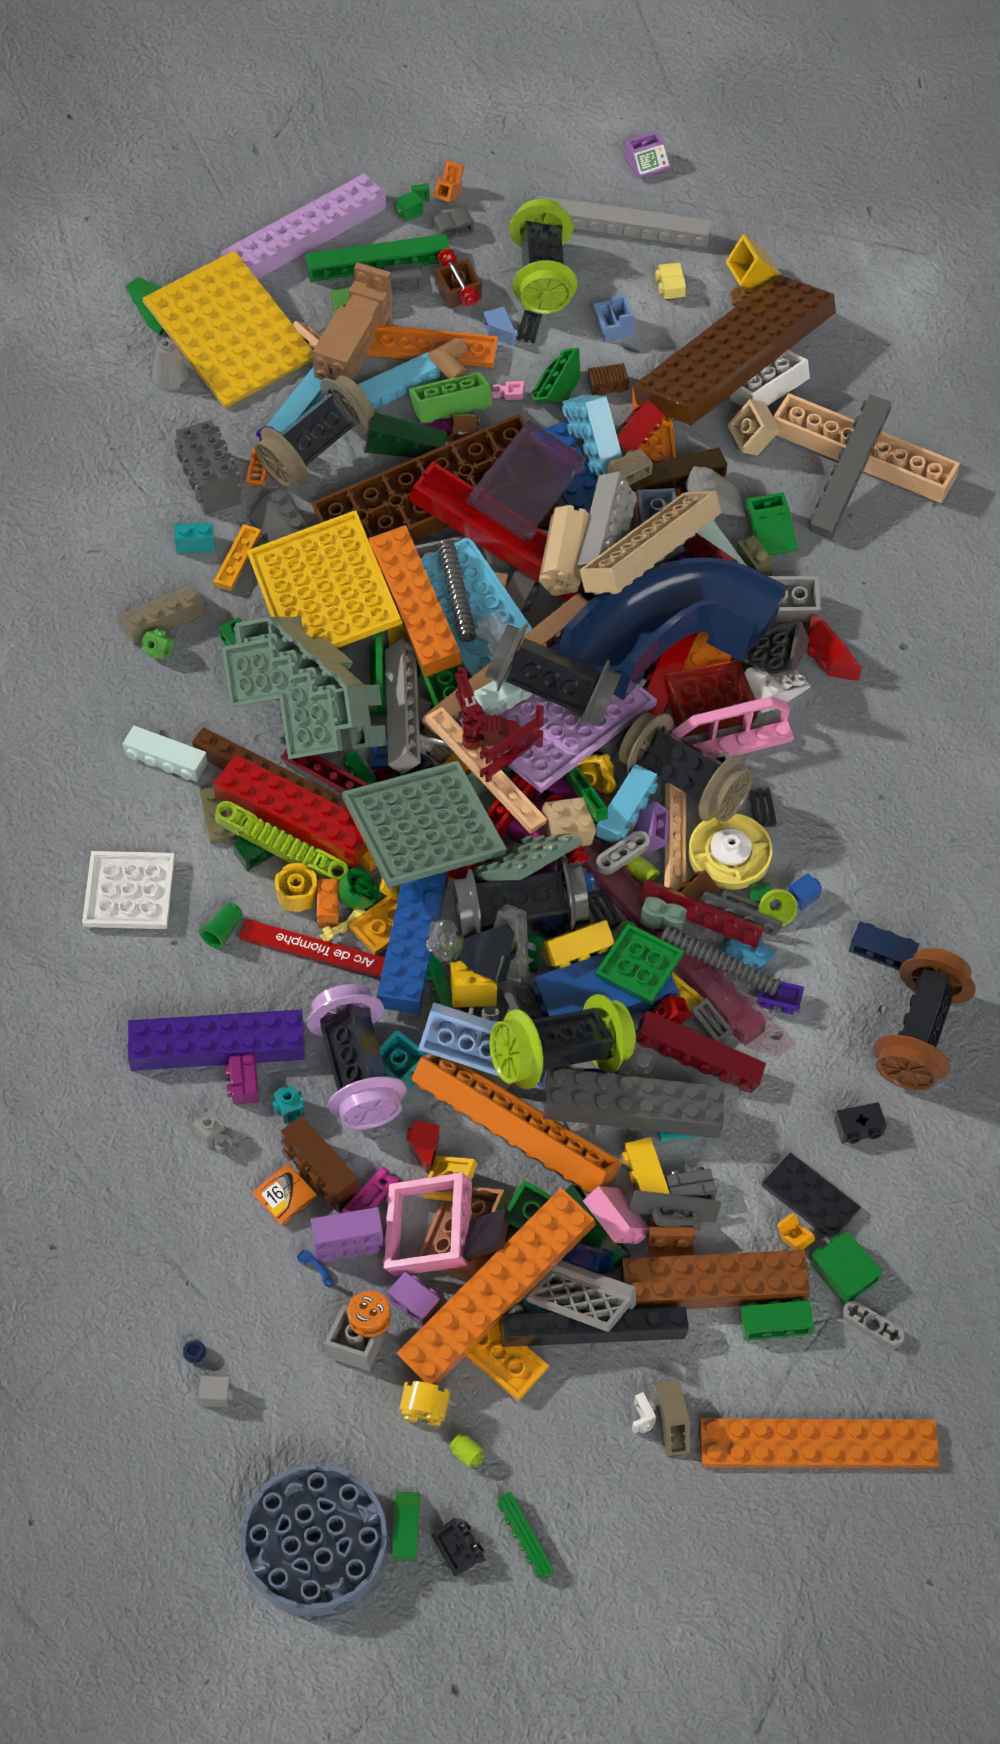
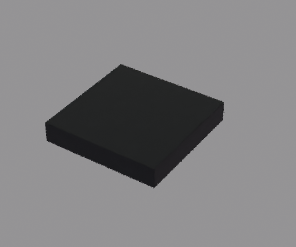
(486, 1234)

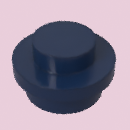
(194, 1352)

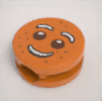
(369, 1313)

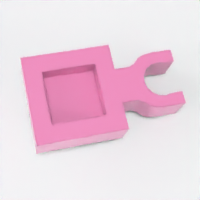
(512, 391)

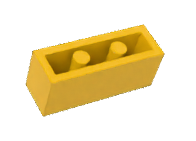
(644, 1166)

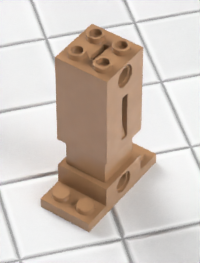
(354, 326)

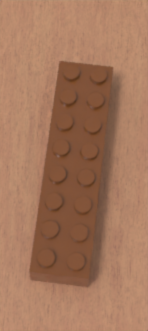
(717, 1279)

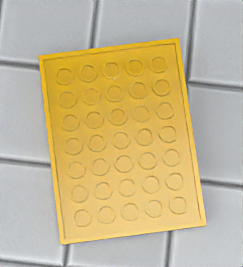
(229, 329)
(327, 580)

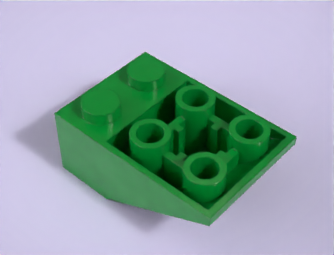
(771, 523)

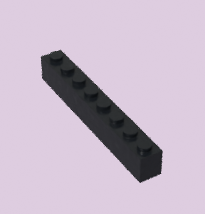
(558, 1329)

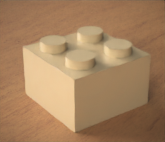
(753, 427)

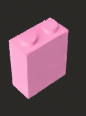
(614, 1215)

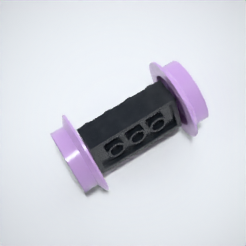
(364, 1091)

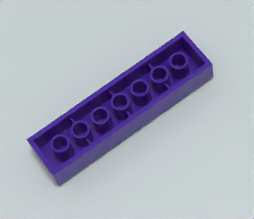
(214, 1038)

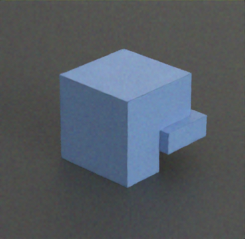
(614, 318)

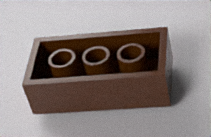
(319, 1163)

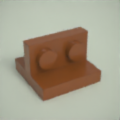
(669, 1240)

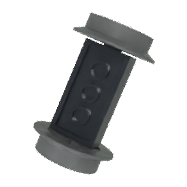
(552, 675)
(539, 895)

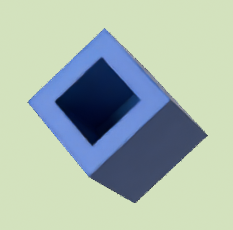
(805, 891)

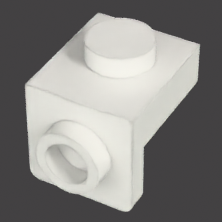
(646, 1411)

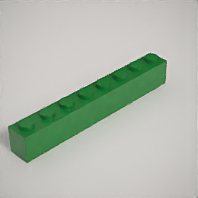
(341, 262)

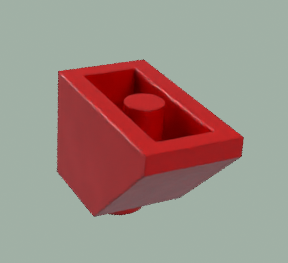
(423, 1143)

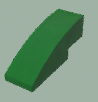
(406, 1527)

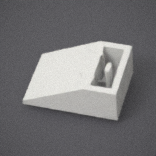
(781, 687)

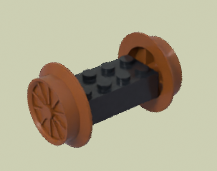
(912, 1055)

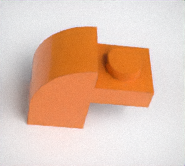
(451, 184)

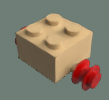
(571, 818)

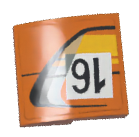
(285, 1194)

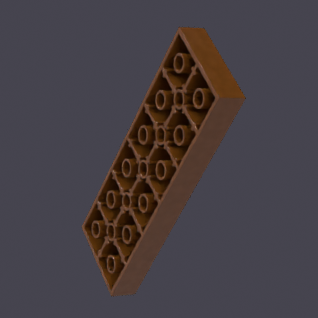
(735, 349)
(384, 497)

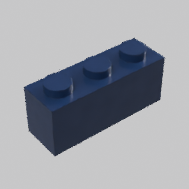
(882, 946)

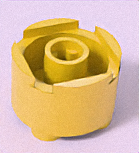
(296, 887)
(424, 1403)

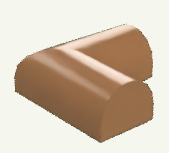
(447, 358)

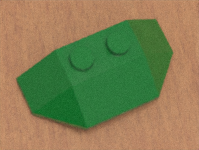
(558, 378)

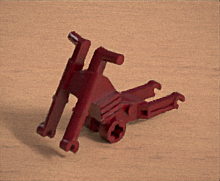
(494, 730)

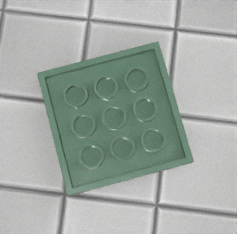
(525, 857)

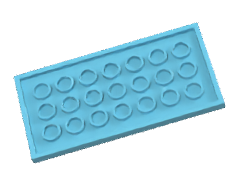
(484, 596)

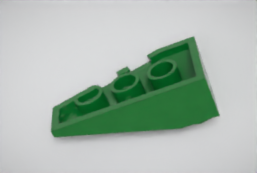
(137, 290)

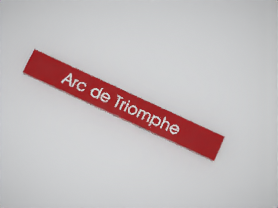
(312, 948)

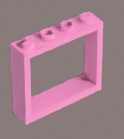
(460, 1222)

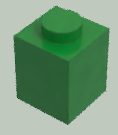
(409, 206)

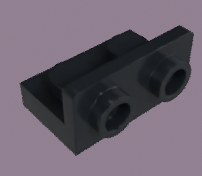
(458, 1546)

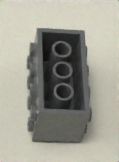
(208, 466)

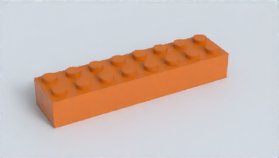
(415, 601)

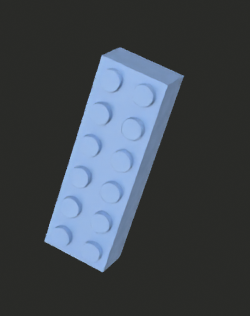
(461, 1039)

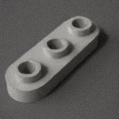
(626, 846)

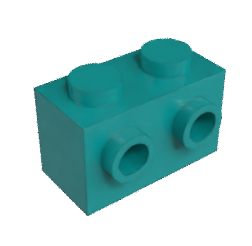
(194, 537)

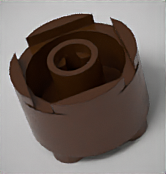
(463, 425)

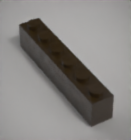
(676, 471)

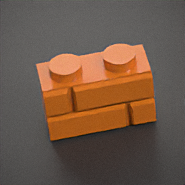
(327, 903)

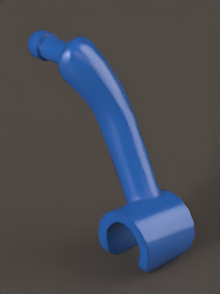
(307, 1256)

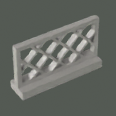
(588, 1285)

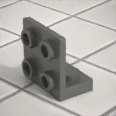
(405, 278)

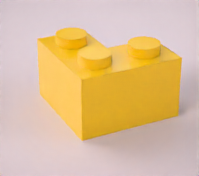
(471, 988)

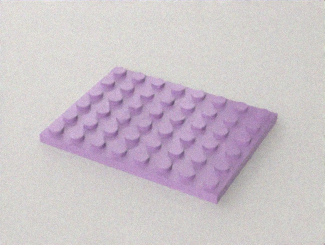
(563, 741)

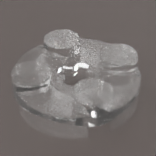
(443, 940)

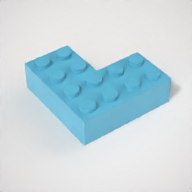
(592, 421)

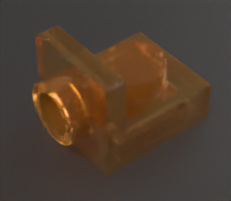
(741, 293)

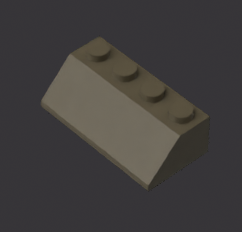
(162, 613)

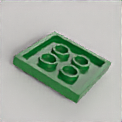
(639, 964)

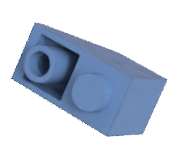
(499, 324)

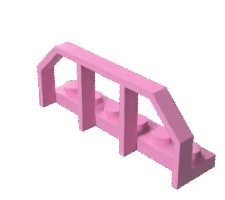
(743, 741)

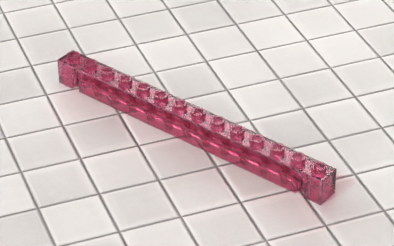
(702, 978)

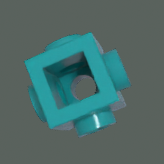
(288, 1103)

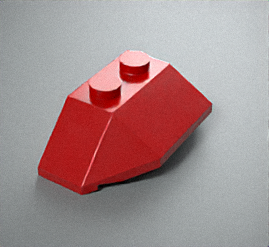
(831, 652)

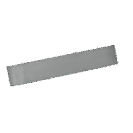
(875, 1334)

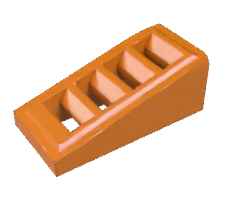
(251, 468)

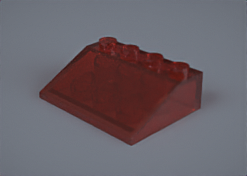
(708, 690)

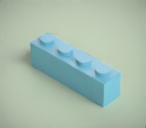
(627, 804)

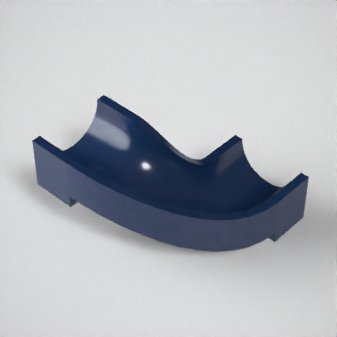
(666, 606)

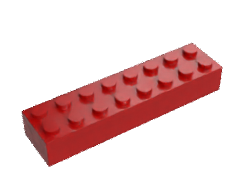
(291, 809)

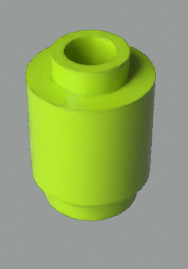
(467, 1450)

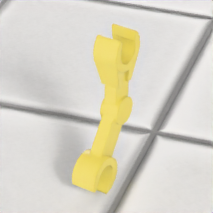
(341, 928)

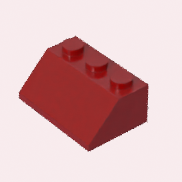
(638, 426)

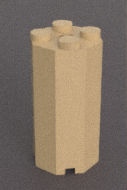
(562, 550)

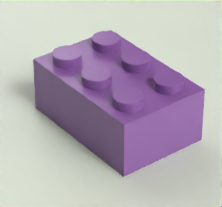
(347, 1234)

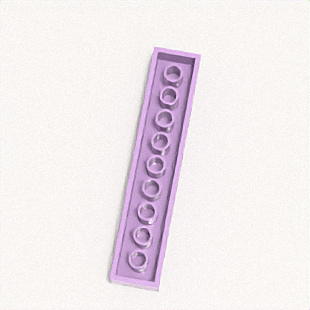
(310, 226)

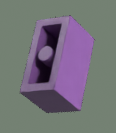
(654, 822)
(414, 1299)

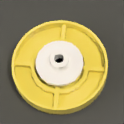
(731, 851)

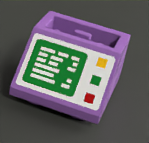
(646, 154)

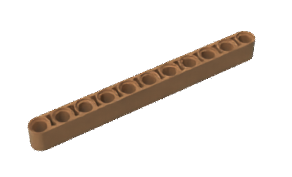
(545, 634)

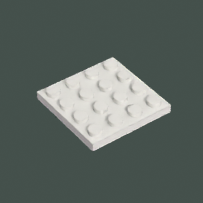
(128, 890)

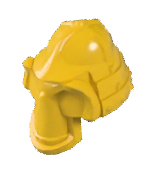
(599, 772)

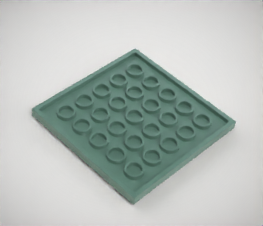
(423, 824)

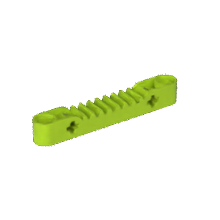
(278, 841)

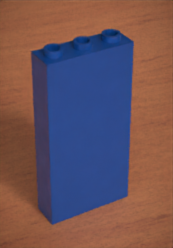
(571, 986)

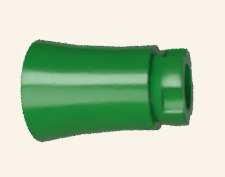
(221, 926)

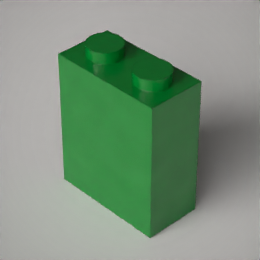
(845, 1267)

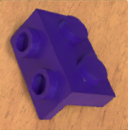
(787, 997)

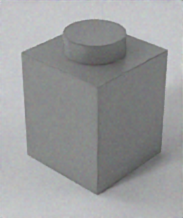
(215, 1391)

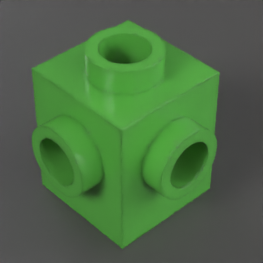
(158, 643)

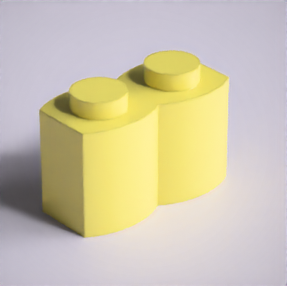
(671, 280)

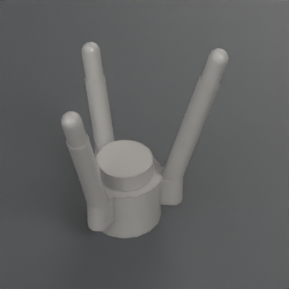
(427, 744)

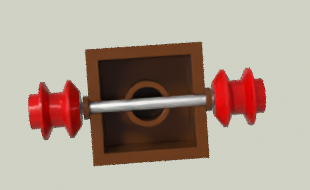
(457, 280)

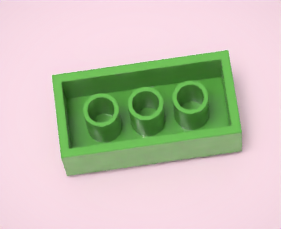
(450, 397)

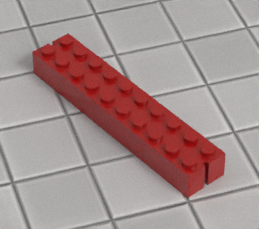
(446, 497)

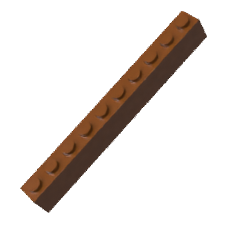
(221, 751)

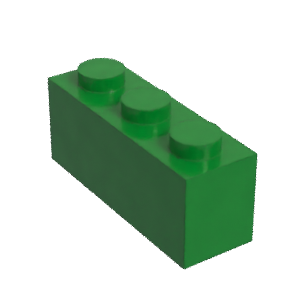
(776, 1320)

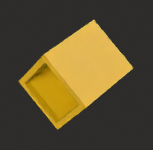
(751, 264)

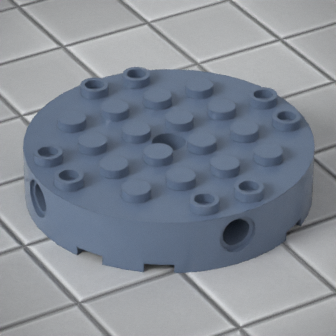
(311, 1575)

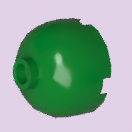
(358, 890)

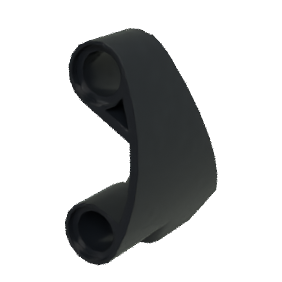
(490, 952)

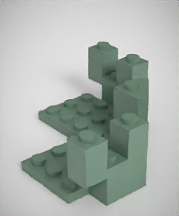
(310, 679)

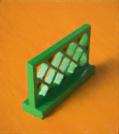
(378, 673)

